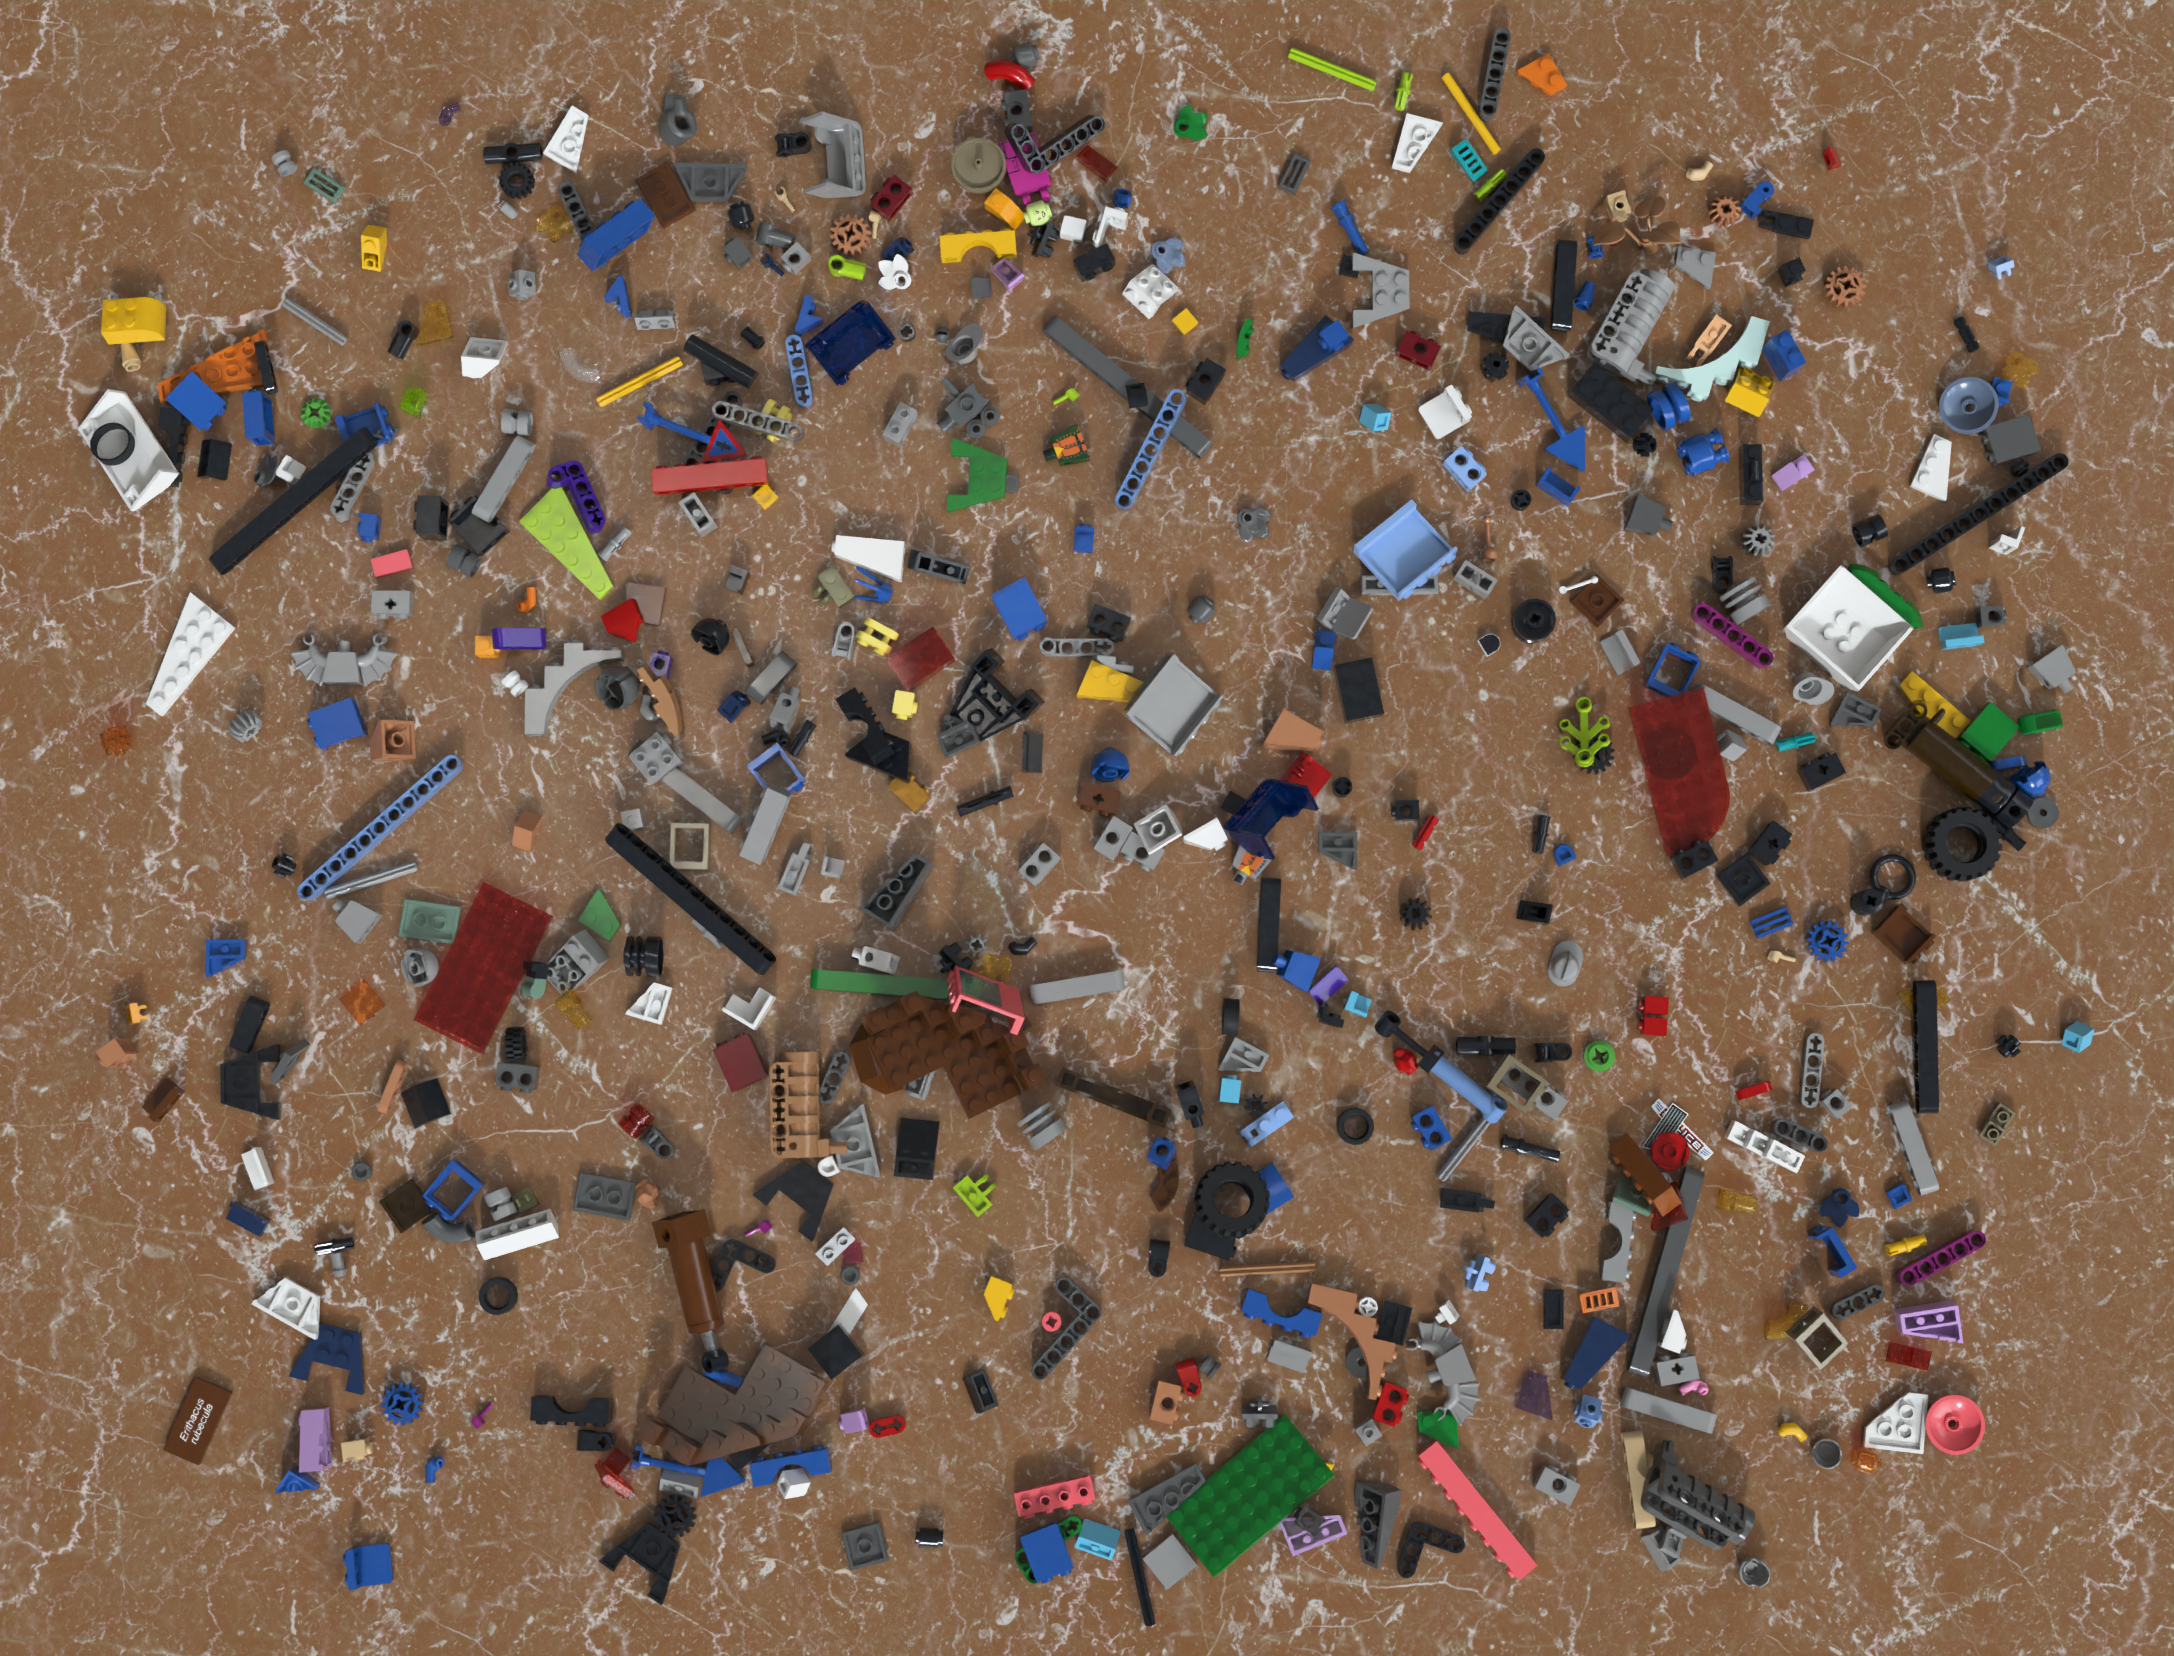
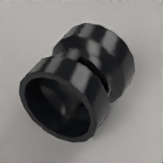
(1342, 787)

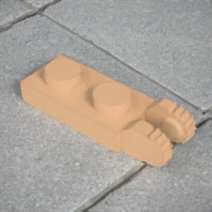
(1710, 338)

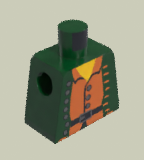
(1068, 447)

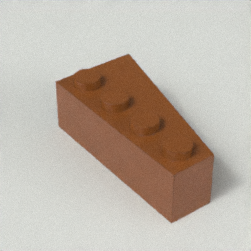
(1645, 1174)

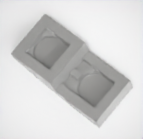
(1672, 1541)

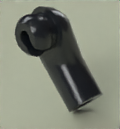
(776, 736)

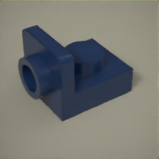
(900, 246)
(734, 705)

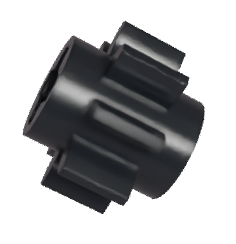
(1644, 444)
(283, 865)
(2008, 1046)
(1250, 1106)

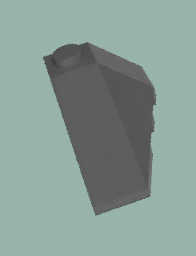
(1377, 1510)

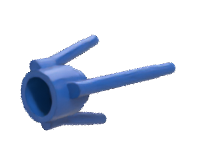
(883, 590)

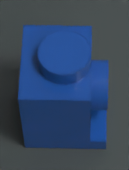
(369, 527)

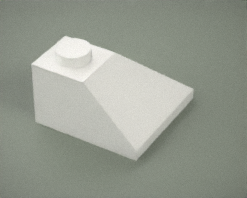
(481, 356)
(1158, 829)
(1207, 836)
(1672, 1332)

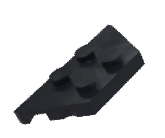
(895, 765)

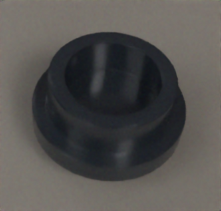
(2019, 467)

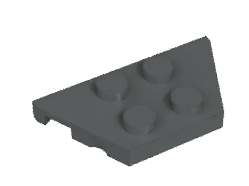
(710, 180)

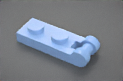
(1267, 1124)

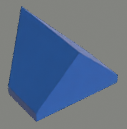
(297, 1481)

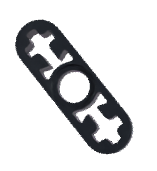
(266, 367)

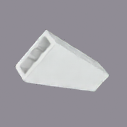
(875, 555)

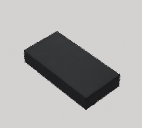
(1553, 1309)

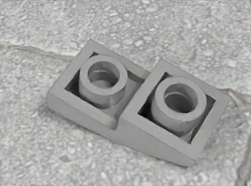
(1109, 661)

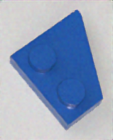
(223, 954)

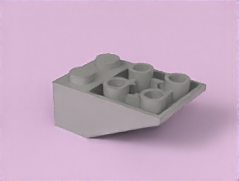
(575, 962)

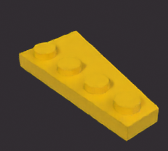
(1917, 689)

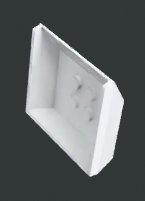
(1847, 629)

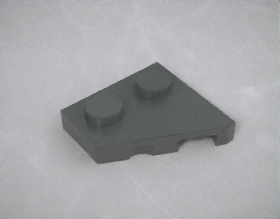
(1855, 712)

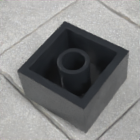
(431, 517)
(835, 1351)

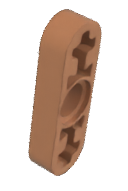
(393, 1086)

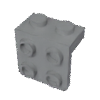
(1344, 614)
(656, 757)

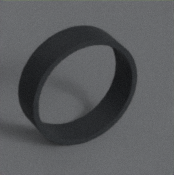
(103, 430)

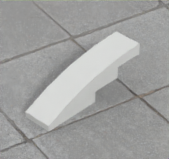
(1764, 1146)

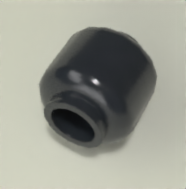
(741, 215)
(1941, 580)

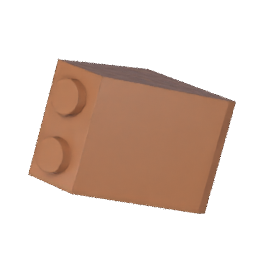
(1293, 734)

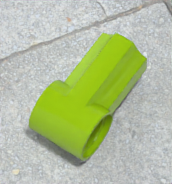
(849, 268)

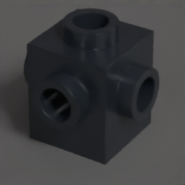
(1491, 372)

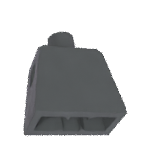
(1647, 517)

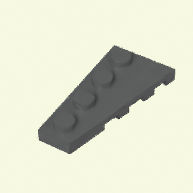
(1156, 1502)

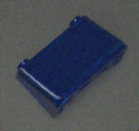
(849, 341)

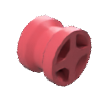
(1051, 1318)

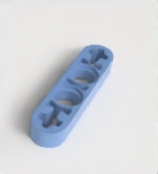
(799, 371)

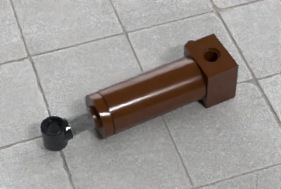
(694, 1280)

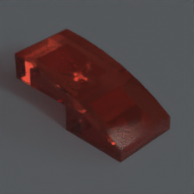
(1908, 1356)

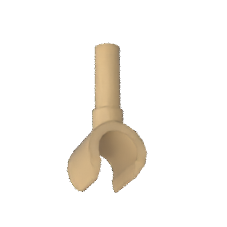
(783, 197)
(874, 217)
(1774, 956)

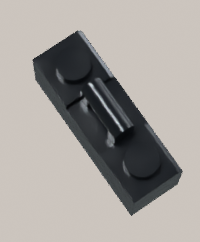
(1750, 474)

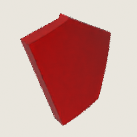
(623, 620)

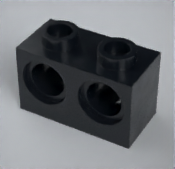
(1111, 617)
(1695, 862)
(1543, 1211)

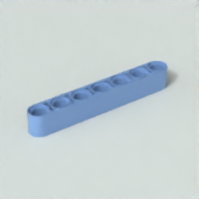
(1151, 439)

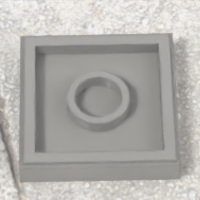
(1169, 1561)

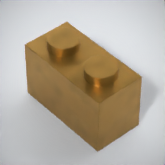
(910, 793)

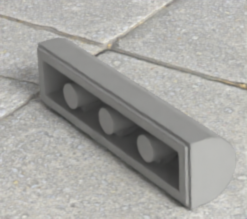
(1372, 586)

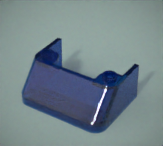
(1263, 811)

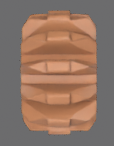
(1731, 210)

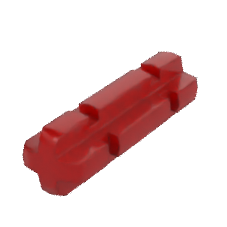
(1425, 832)

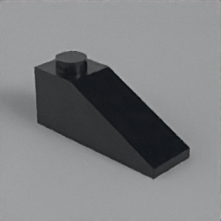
(938, 566)

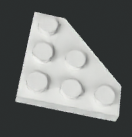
(1899, 1426)

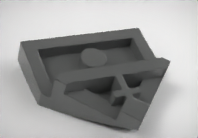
(957, 736)

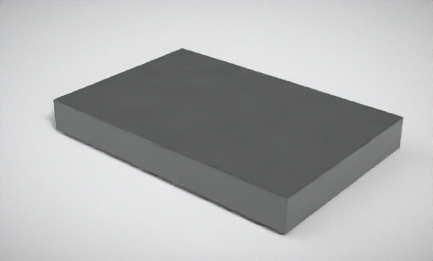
(605, 1196)

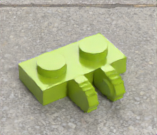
(973, 1195)

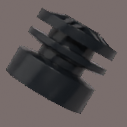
(640, 956)

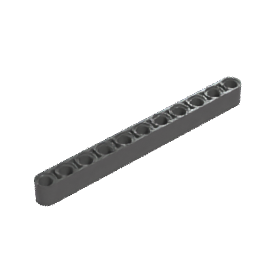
(1117, 378)
(1664, 1277)

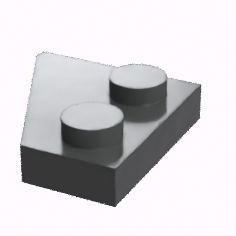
(1339, 847)
(288, 1060)

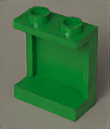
(1988, 732)

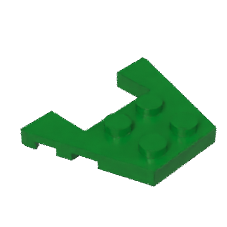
(986, 476)

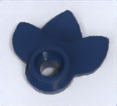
(1839, 1210)

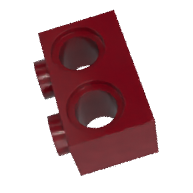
(895, 200)

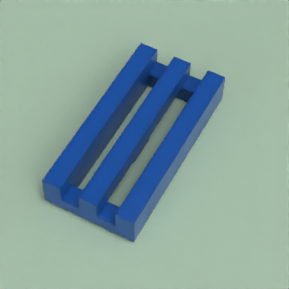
(1786, 916)

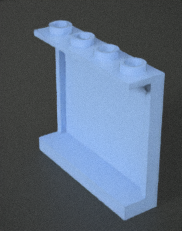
(1404, 551)

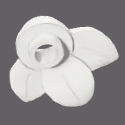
(892, 271)

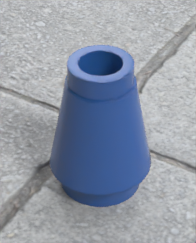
(1584, 298)

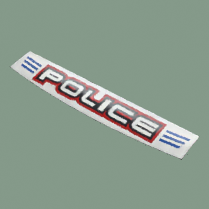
(1692, 1140)

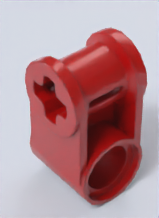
(1189, 1373)

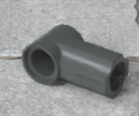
(769, 235)

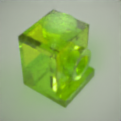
(407, 401)

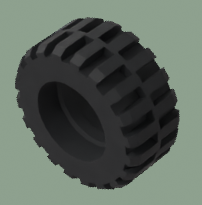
(1986, 839)
(1250, 1182)

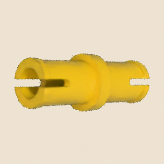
(1906, 1245)

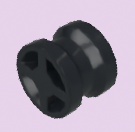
(1523, 497)

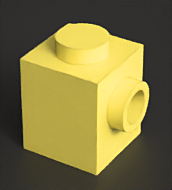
(904, 705)

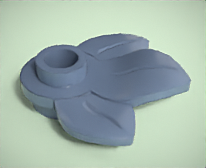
(1170, 257)

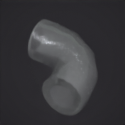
(578, 370)

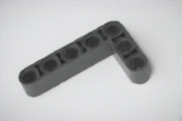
(1069, 1330)

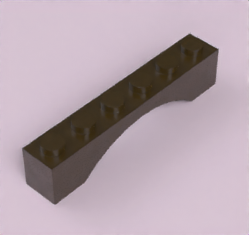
(1113, 1097)

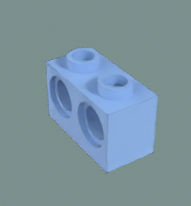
(1460, 472)

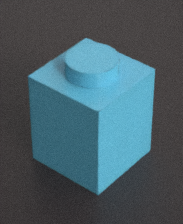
(1230, 1089)

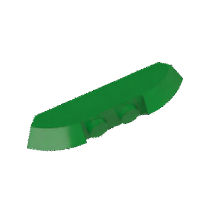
(1906, 610)

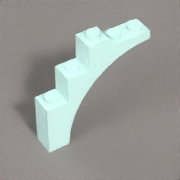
(1722, 371)

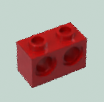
(1384, 1402)

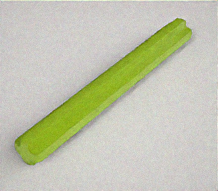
(1332, 69)

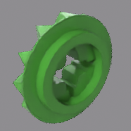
(313, 421)
(1608, 1058)

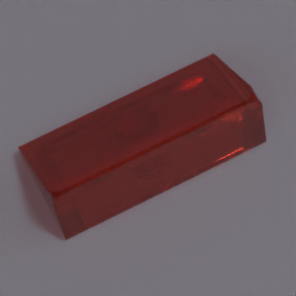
(1096, 163)

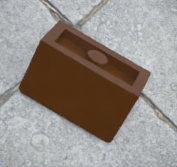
(162, 1100)

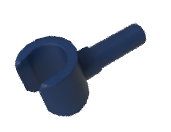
(769, 263)

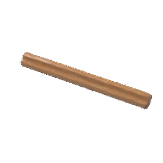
(1269, 1268)

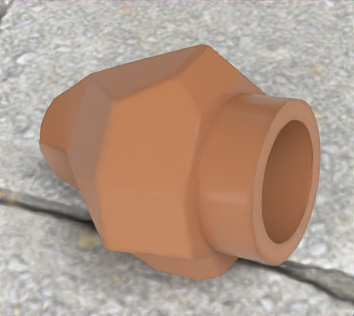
(647, 1194)

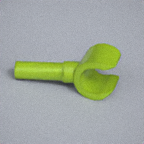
(1072, 394)

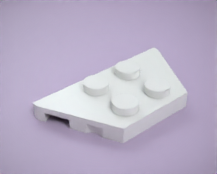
(293, 1306)

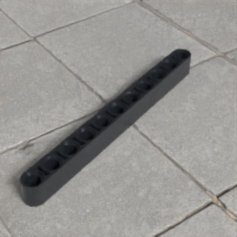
(293, 501)
(1984, 508)
(690, 899)

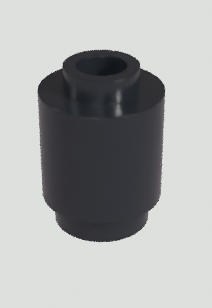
(929, 1538)

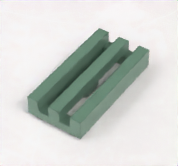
(336, 194)

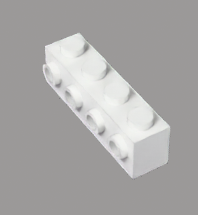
(517, 1234)

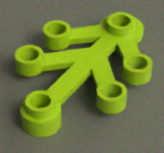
(1584, 735)

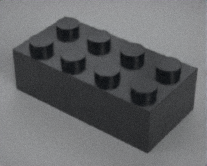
(1610, 402)

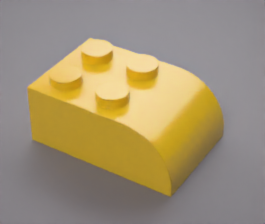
(133, 320)

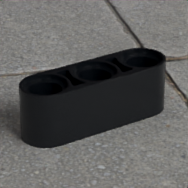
(249, 1024)

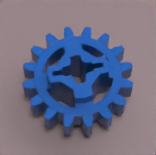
(1825, 934)
(405, 1410)

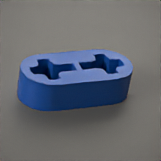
(2009, 763)

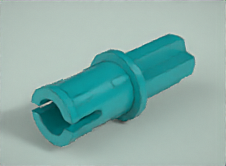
(1795, 741)

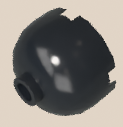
(711, 634)

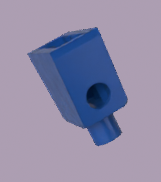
(1296, 968)

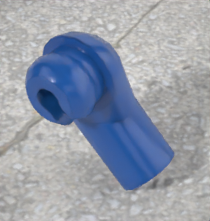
(431, 1467)

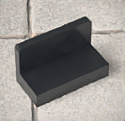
(214, 459)
(1032, 753)

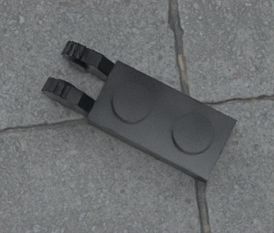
(1787, 224)

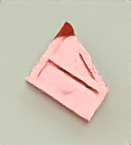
(610, 1479)

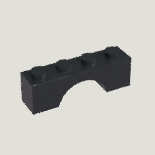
(175, 425)
(875, 743)
(545, 1409)

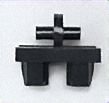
(1046, 233)
(950, 959)

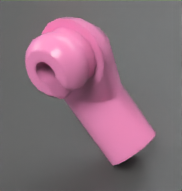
(1694, 1385)

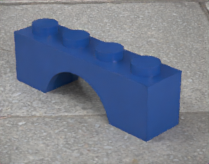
(1305, 1320)
(814, 1461)

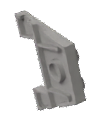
(1389, 290)

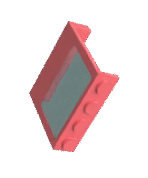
(986, 993)

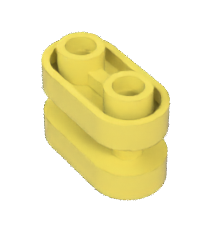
(770, 409)
(865, 638)

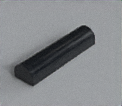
(720, 361)

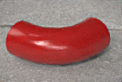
(1009, 71)

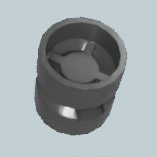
(466, 562)

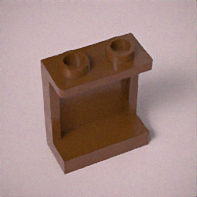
(1903, 935)

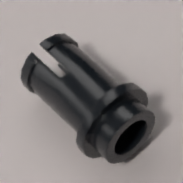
(756, 341)

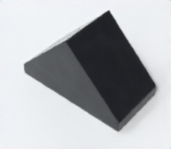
(1534, 912)

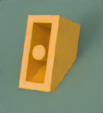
(1004, 209)

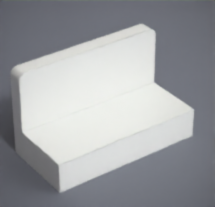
(2007, 544)
(257, 1168)

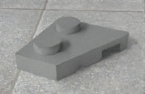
(1697, 264)
(1244, 1057)

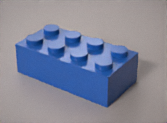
(615, 234)

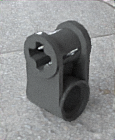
(655, 1140)

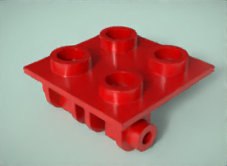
(1307, 772)

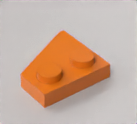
(1544, 75)

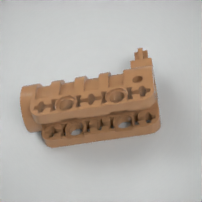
(800, 1107)

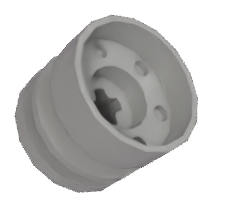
(1745, 600)
(1042, 1125)

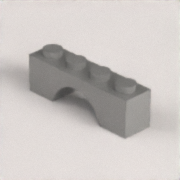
(1615, 1266)

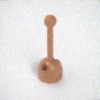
(1489, 554)

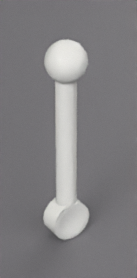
(1563, 589)

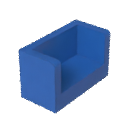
(1557, 487)

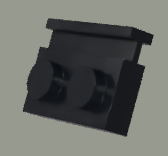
(1393, 1322)

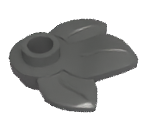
(266, 472)
(1256, 524)

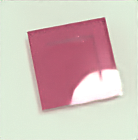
(853, 1253)

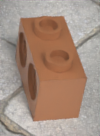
(116, 1053)

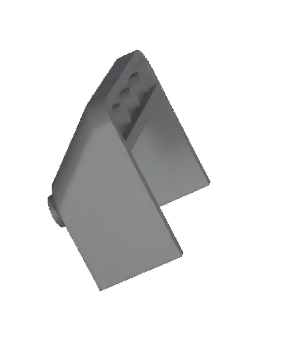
(844, 156)

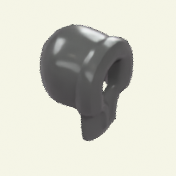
(674, 131)

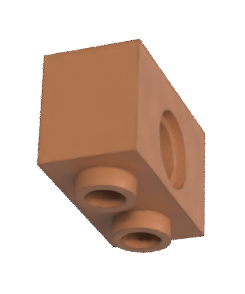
(1163, 1390)

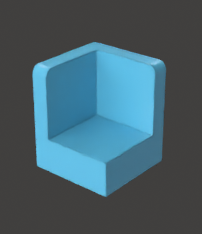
(1375, 417)
(1357, 1004)
(2077, 1036)

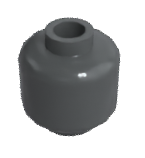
(1025, 55)
(1201, 609)

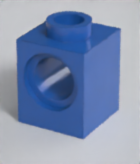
(1162, 1160)

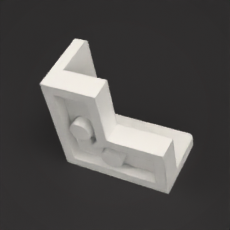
(752, 1013)

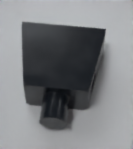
(1189, 1096)

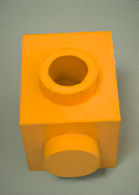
(484, 647)

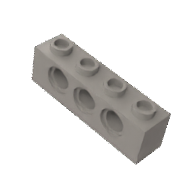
(1550, 1109)

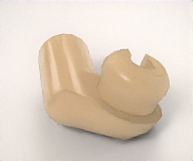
(1700, 173)

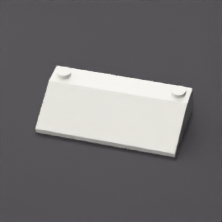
(148, 468)

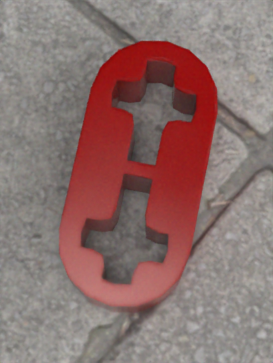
(1753, 1090)
(886, 1421)

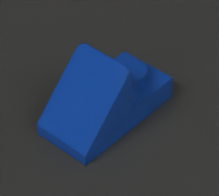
(619, 293)
(805, 320)
(1323, 650)

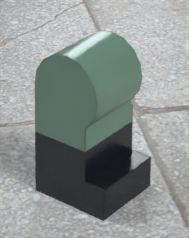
(535, 979)

